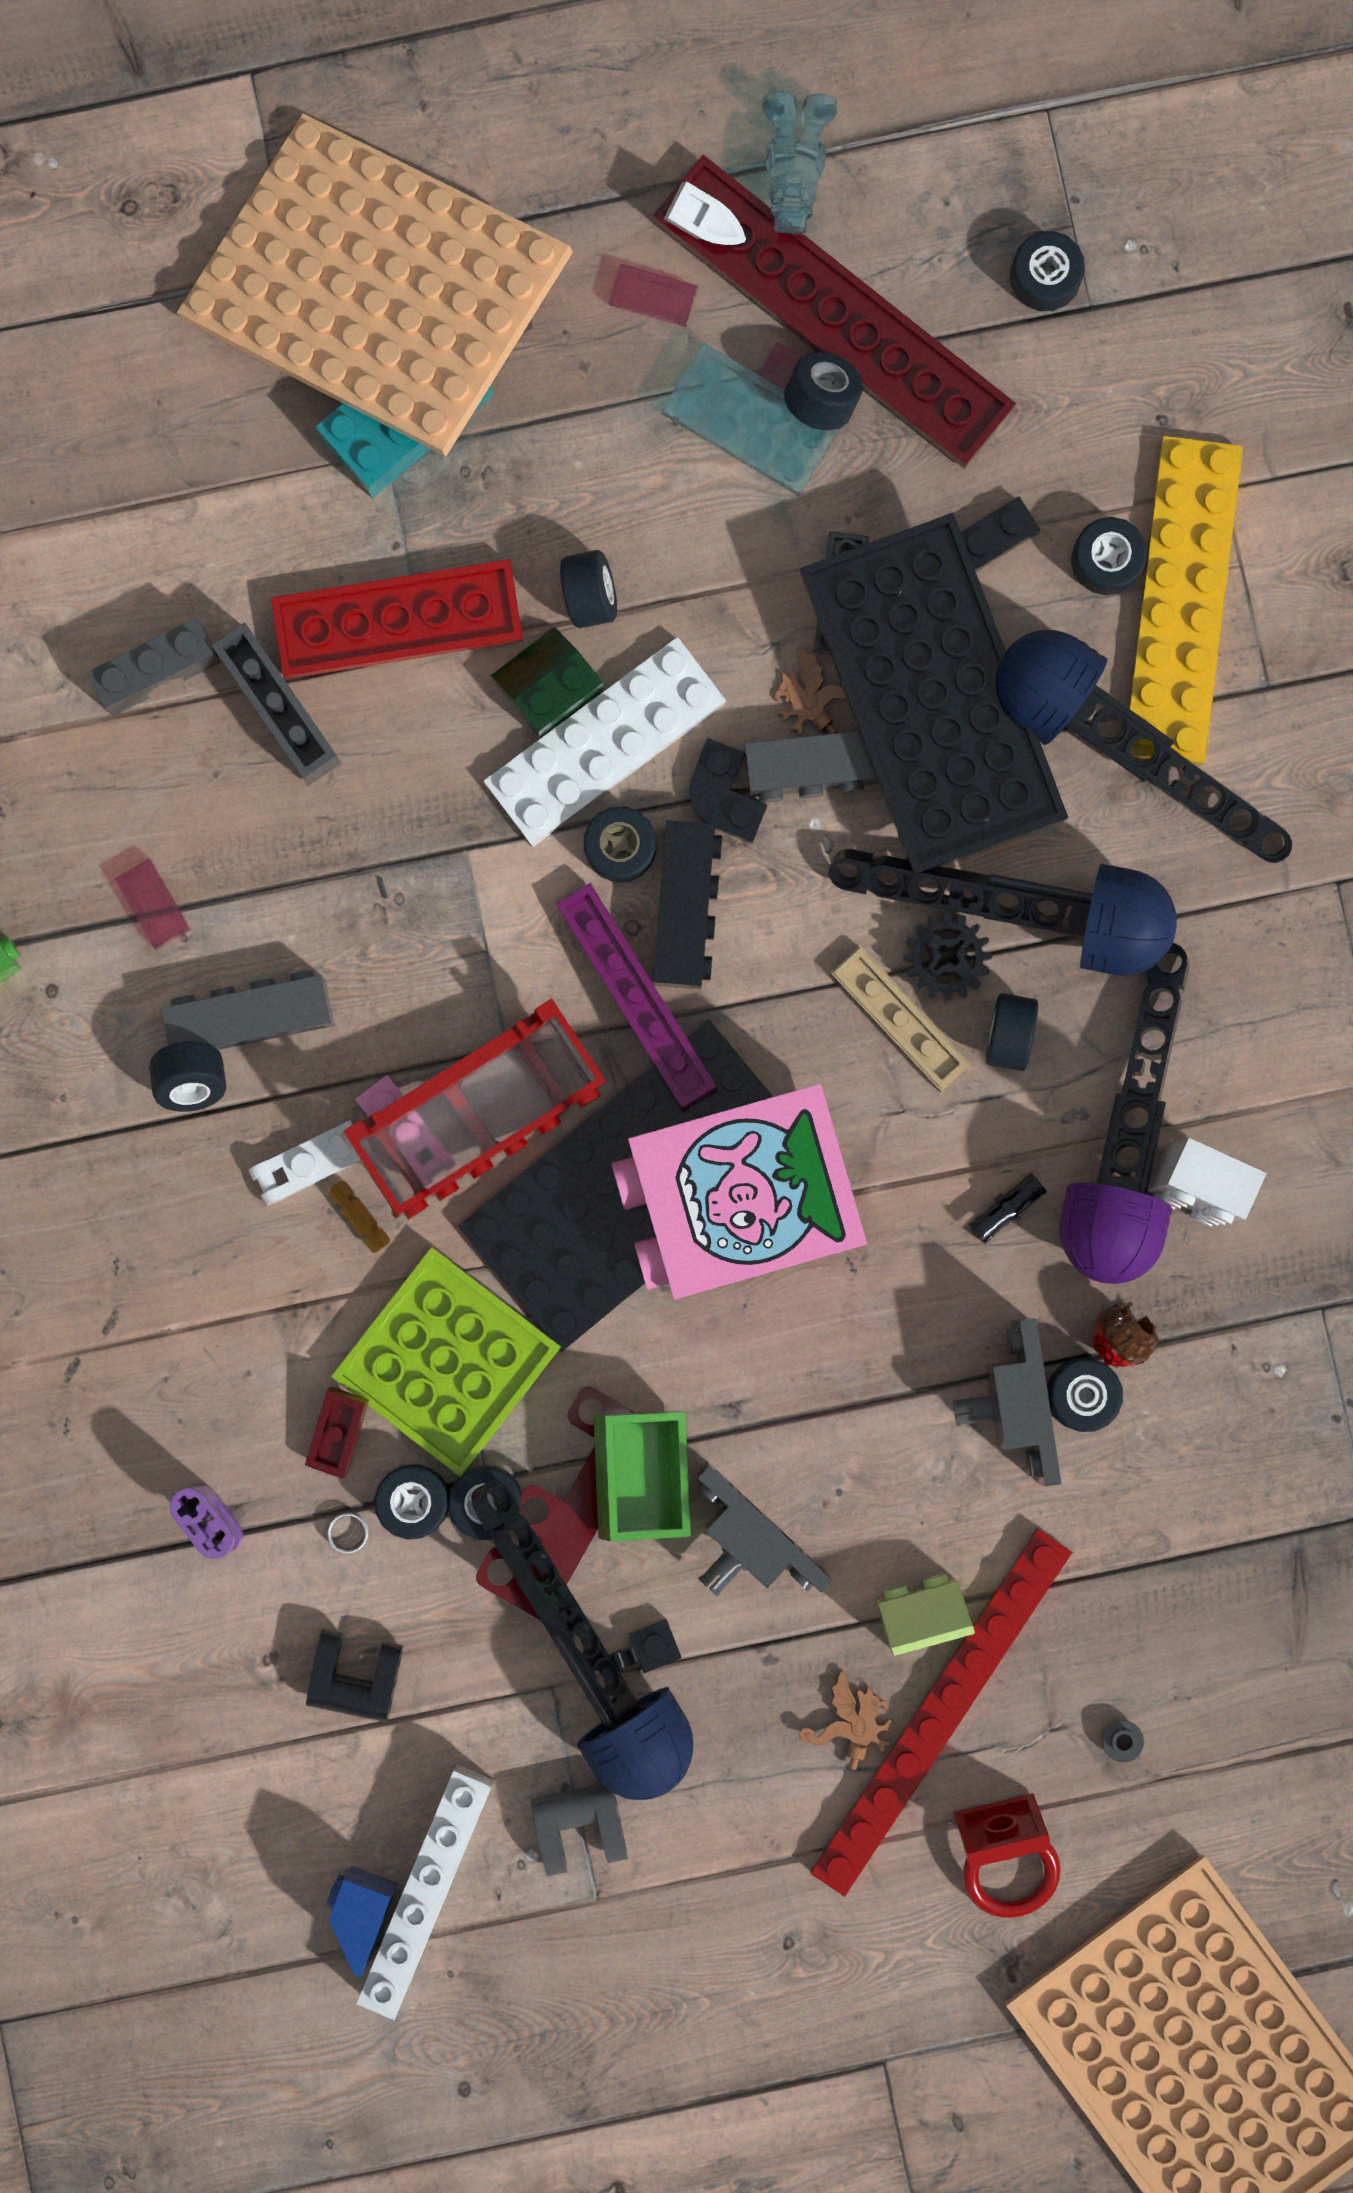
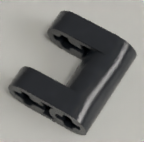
(352, 1694)

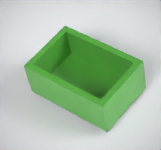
(642, 1475)

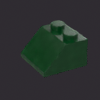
(548, 682)

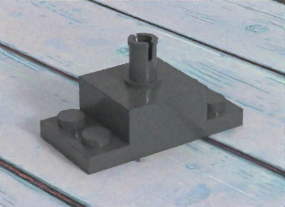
(1019, 1404)
(751, 1541)

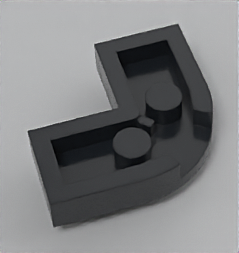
(713, 796)

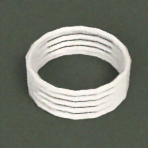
(331, 1540)

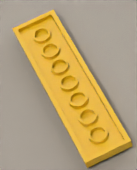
(1184, 592)

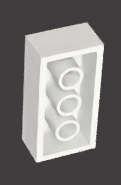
(1205, 1182)

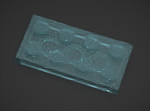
(747, 419)

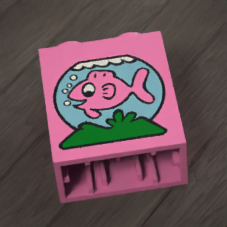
(740, 1193)

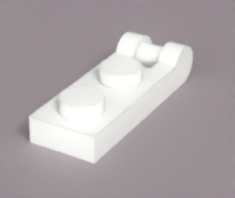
(305, 1165)

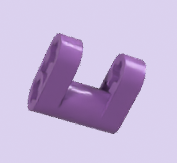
(208, 1505)

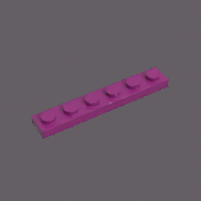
(636, 996)

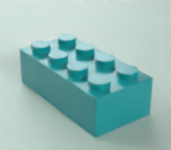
(371, 449)

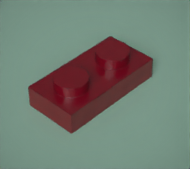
(336, 1432)

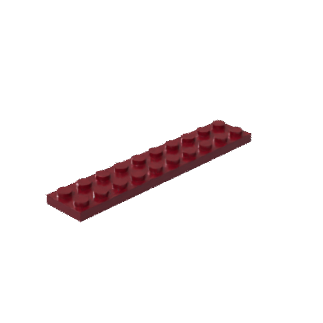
(847, 318)

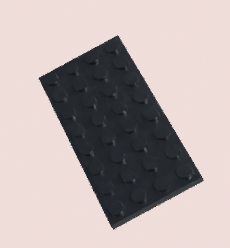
(924, 693)
(562, 1225)

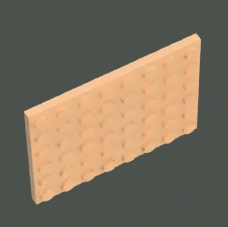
(375, 283)
(1196, 2048)

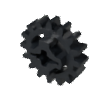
(960, 971)

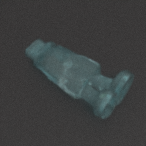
(795, 165)

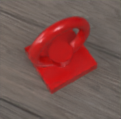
(1003, 1833)

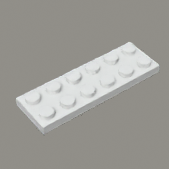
(605, 741)

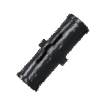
(1007, 1208)

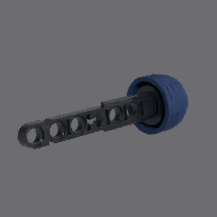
(1051, 684)
(1123, 922)
(640, 1743)

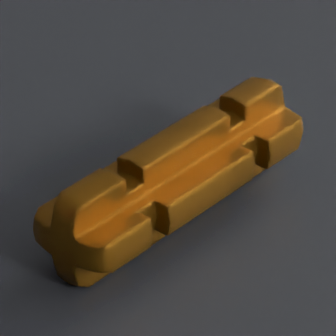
(358, 1216)

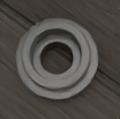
(1111, 1734)

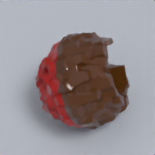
(1123, 1338)

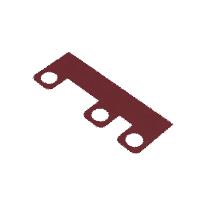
(569, 1522)

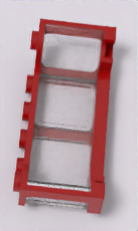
(475, 1111)

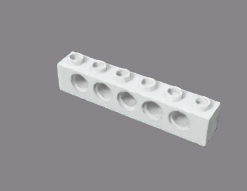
(425, 1892)

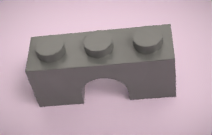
(134, 674)

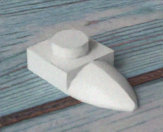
(704, 217)

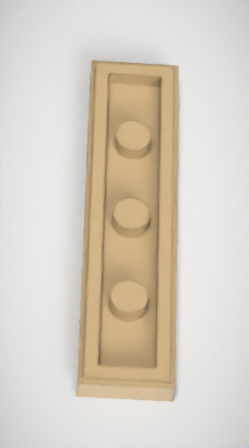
(900, 1018)

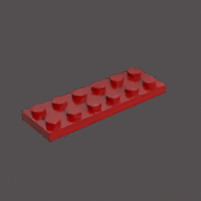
(397, 619)

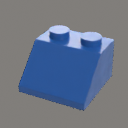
(358, 1913)

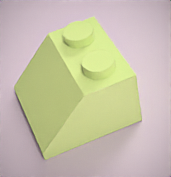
(924, 1615)

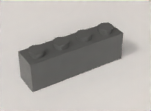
(276, 704)
(808, 766)
(252, 1014)

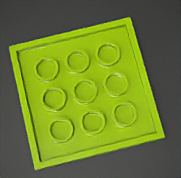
(446, 1361)

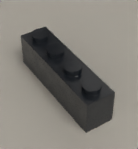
(685, 904)

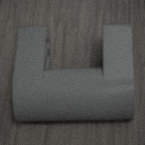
(574, 1810)

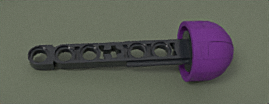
(1113, 1225)

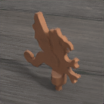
(808, 703)
(862, 1726)

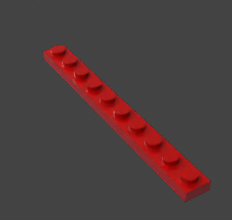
(940, 1712)

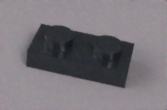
(999, 533)

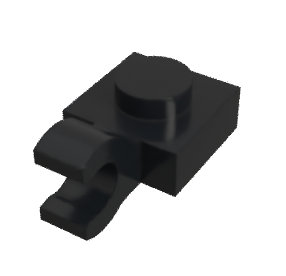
(650, 1647)

